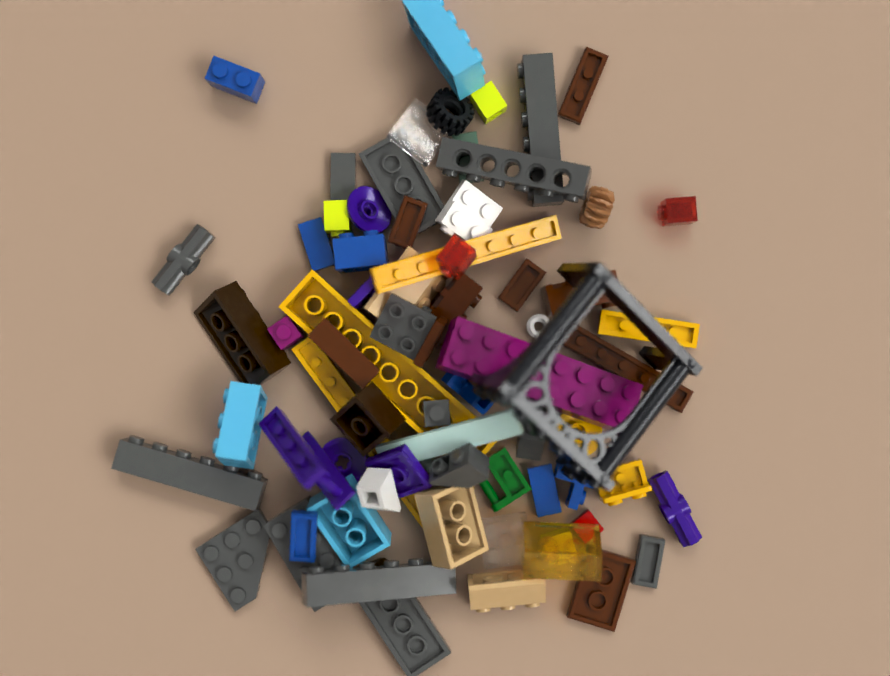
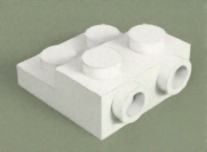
(468, 213)

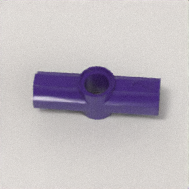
(674, 508)

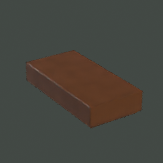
(407, 222)
(521, 285)
(431, 341)

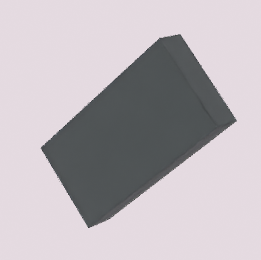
(342, 175)
(648, 561)

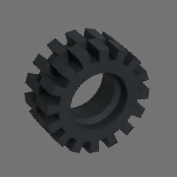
(443, 119)

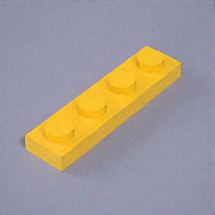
(618, 325)

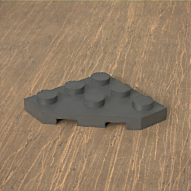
(238, 558)

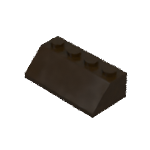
(241, 335)

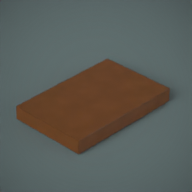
(601, 601)

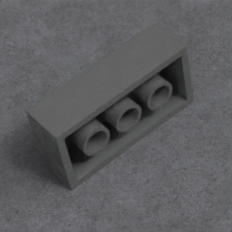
(279, 532)

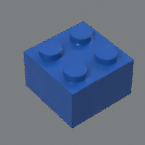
(359, 252)

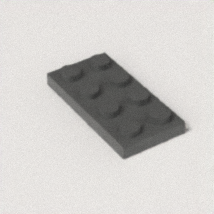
(400, 175)
(407, 633)

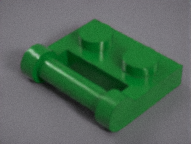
(508, 477)

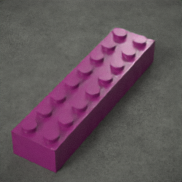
(573, 385)

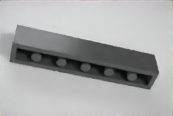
(540, 118)
(189, 473)
(375, 583)

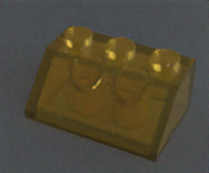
(561, 551)

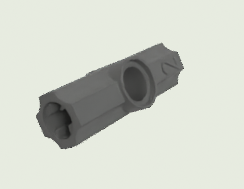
(183, 259)

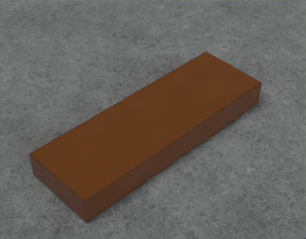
(582, 85)
(344, 353)

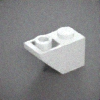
(378, 490)

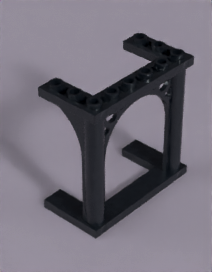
(513, 380)

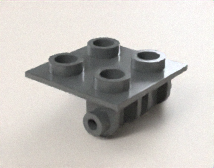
(403, 326)

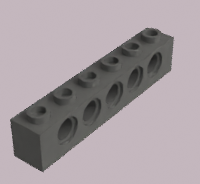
(453, 150)

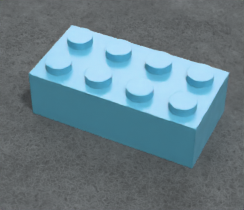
(446, 45)

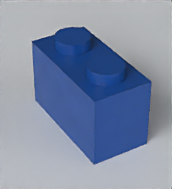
(235, 79)

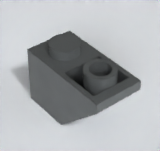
(528, 445)
(460, 468)

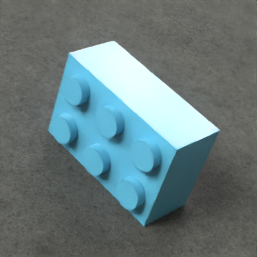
(239, 425)
(352, 530)

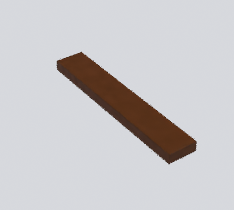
(621, 363)

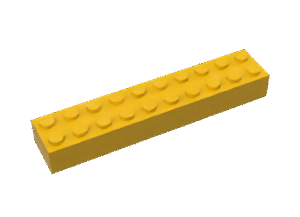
(399, 378)

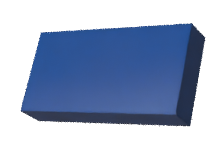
(317, 244)
(544, 490)
(303, 536)

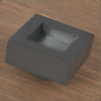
(436, 412)

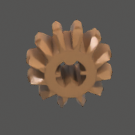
(596, 207)

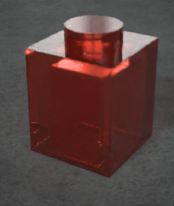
(678, 211)
(455, 258)

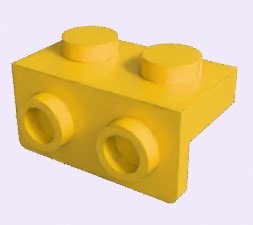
(629, 481)

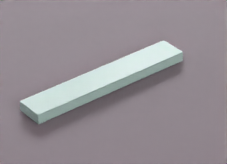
(451, 437)

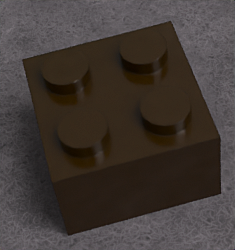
(368, 419)

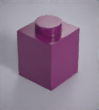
(286, 332)

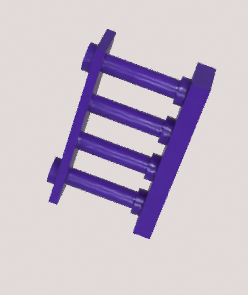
(306, 458)

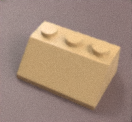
(418, 293)
(451, 525)
(504, 590)

